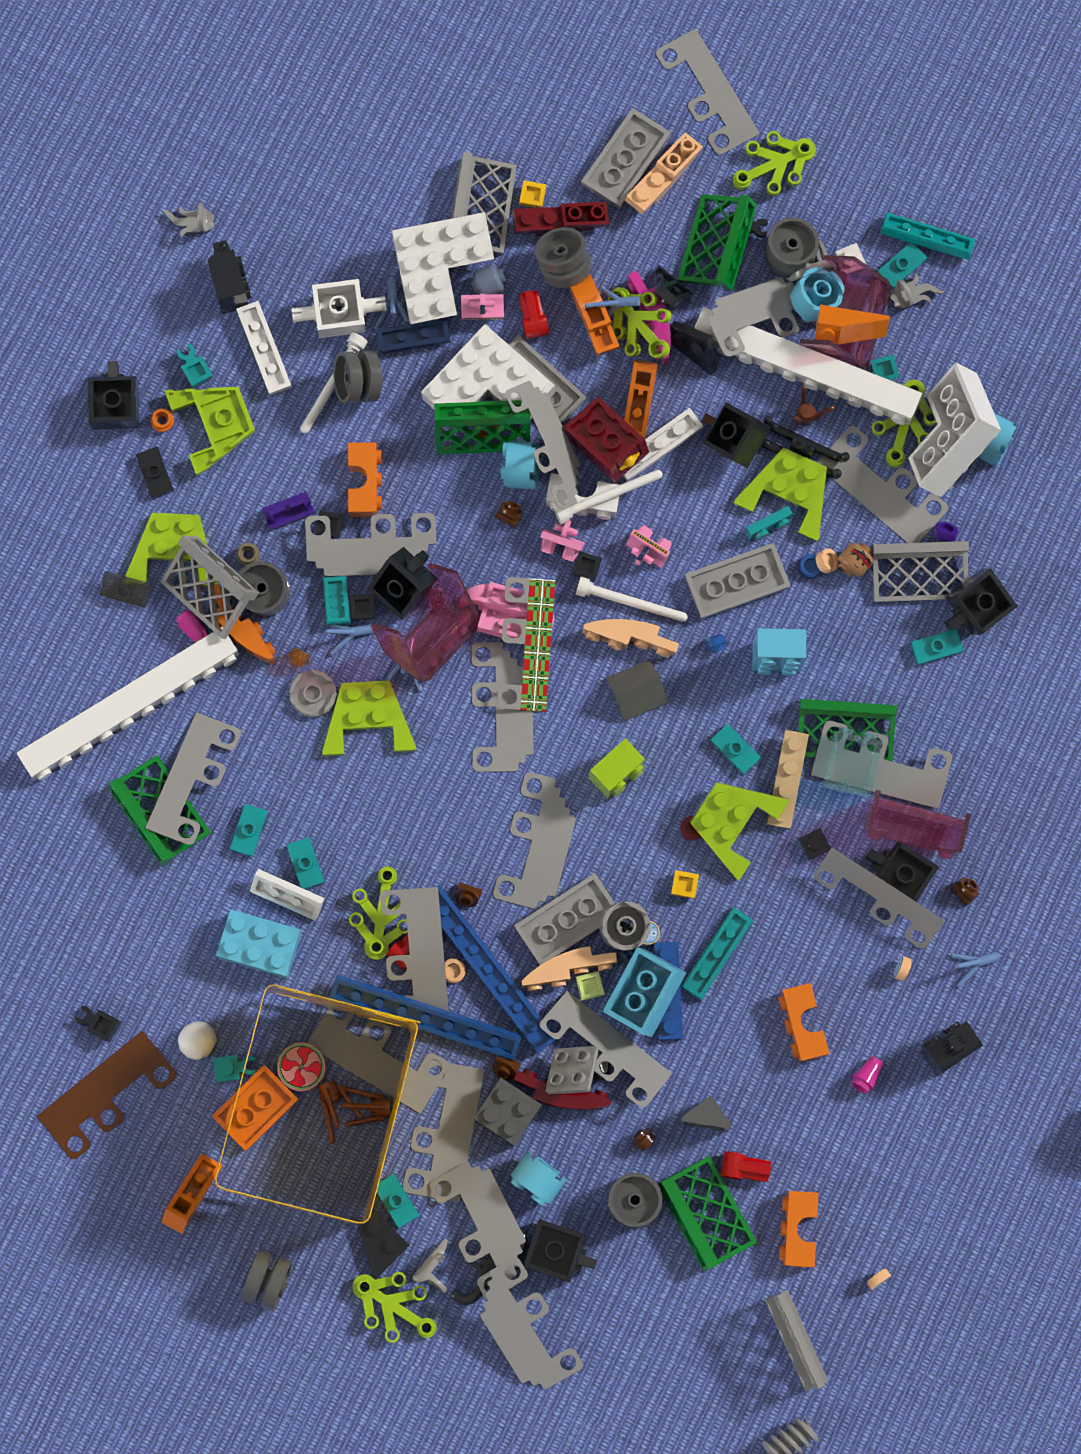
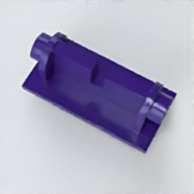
(288, 510)

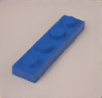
(671, 1023)

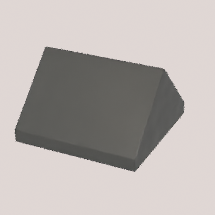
(637, 690)
(707, 1115)

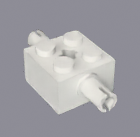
(324, 309)

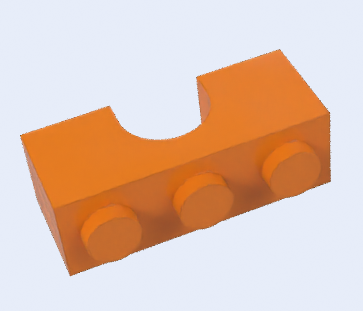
(364, 459)
(806, 1044)
(795, 1250)

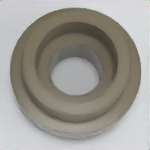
(247, 547)

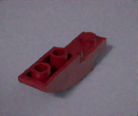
(568, 215)
(567, 1101)

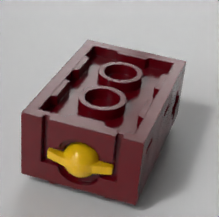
(606, 439)

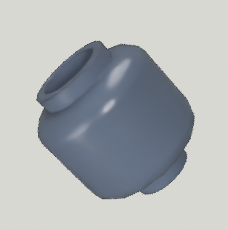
(488, 280)

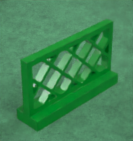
(734, 246)
(479, 415)
(848, 709)
(139, 816)
(688, 1223)

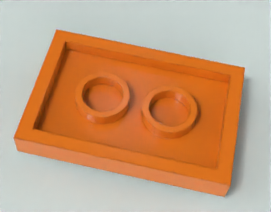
(257, 1108)

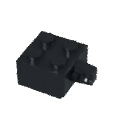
(227, 278)
(113, 400)
(735, 434)
(403, 582)
(979, 603)
(903, 869)
(952, 1048)
(557, 1251)

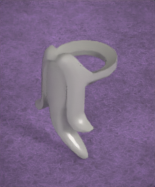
(194, 221)
(821, 263)
(908, 294)
(428, 1266)

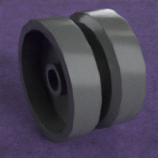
(791, 246)
(563, 257)
(357, 376)
(277, 588)
(634, 1215)
(265, 1280)

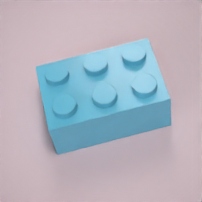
(779, 651)
(259, 944)
(644, 992)

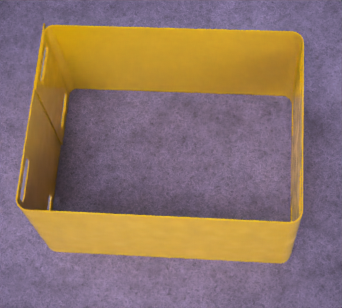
(411, 1025)

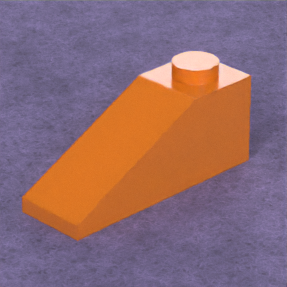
(849, 325)
(640, 395)
(191, 1194)

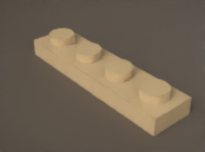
(789, 775)

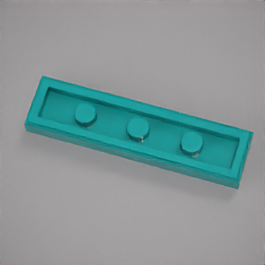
(927, 236)
(717, 954)

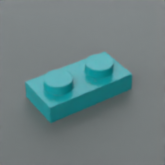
(760, 529)

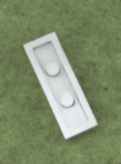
(286, 894)

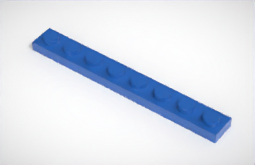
(492, 974)
(432, 1018)

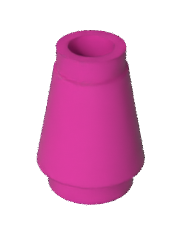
(191, 625)
(867, 1075)

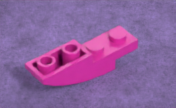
(661, 330)

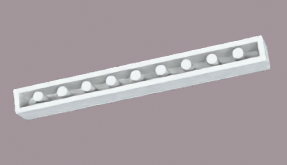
(820, 372)
(126, 705)

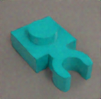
(885, 367)
(195, 368)
(229, 1068)

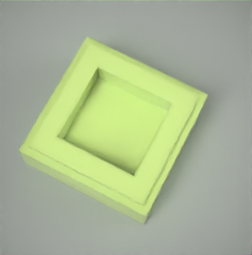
(590, 986)

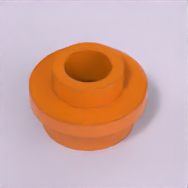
(162, 413)

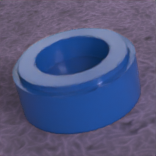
(808, 566)

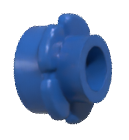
(716, 643)

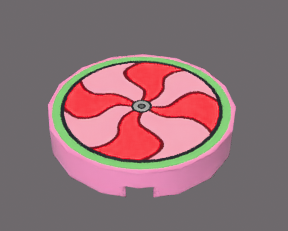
(301, 1066)

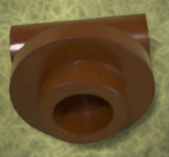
(509, 513)
(965, 890)
(467, 895)
(505, 1067)

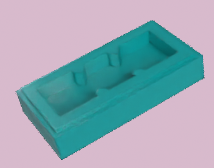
(902, 264)
(336, 600)
(936, 647)
(735, 749)
(249, 830)
(305, 863)
(396, 1201)

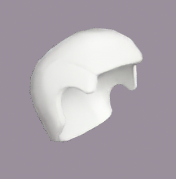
(197, 1040)

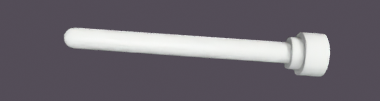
(355, 343)
(564, 515)
(587, 588)

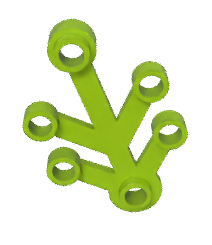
(777, 161)
(636, 321)
(903, 429)
(378, 918)
(391, 1304)

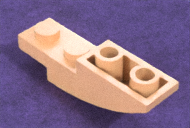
(664, 174)
(622, 631)
(557, 970)

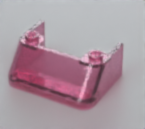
(863, 291)
(439, 633)
(915, 826)

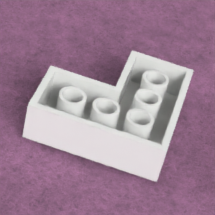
(426, 254)
(483, 370)
(962, 431)

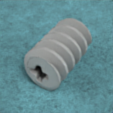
(792, 1440)

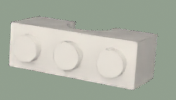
(603, 510)

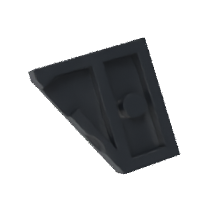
(669, 288)
(695, 345)
(380, 1243)

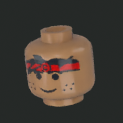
(855, 559)

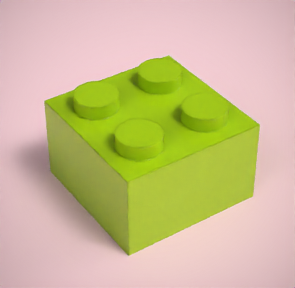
(617, 768)

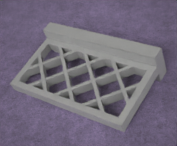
(463, 188)
(914, 551)
(216, 568)
(796, 1340)

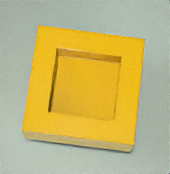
(532, 194)
(684, 884)

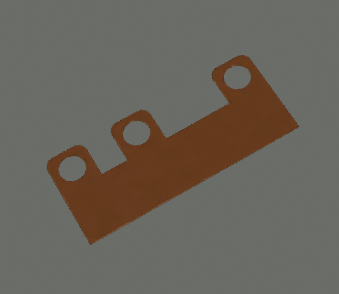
(96, 1090)

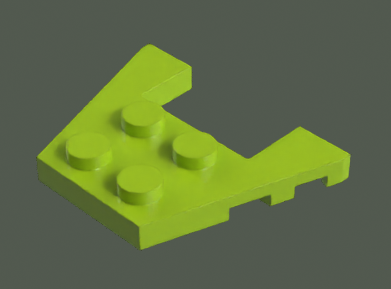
(223, 418)
(793, 480)
(161, 542)
(367, 707)
(724, 817)

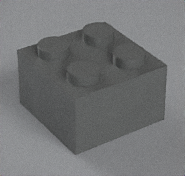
(507, 1112)

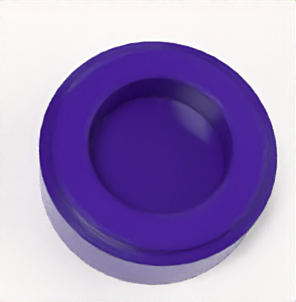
(945, 532)

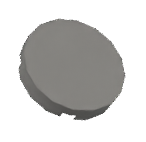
(313, 693)

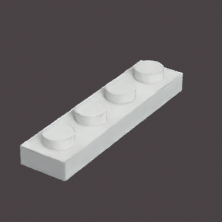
(264, 348)
(666, 440)

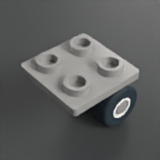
(574, 1070)

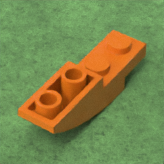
(594, 318)
(246, 633)

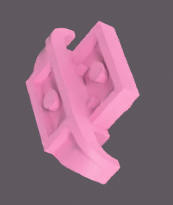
(496, 609)

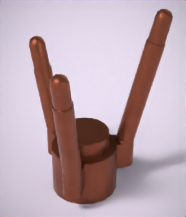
(806, 413)
(329, 1095)
(379, 1107)

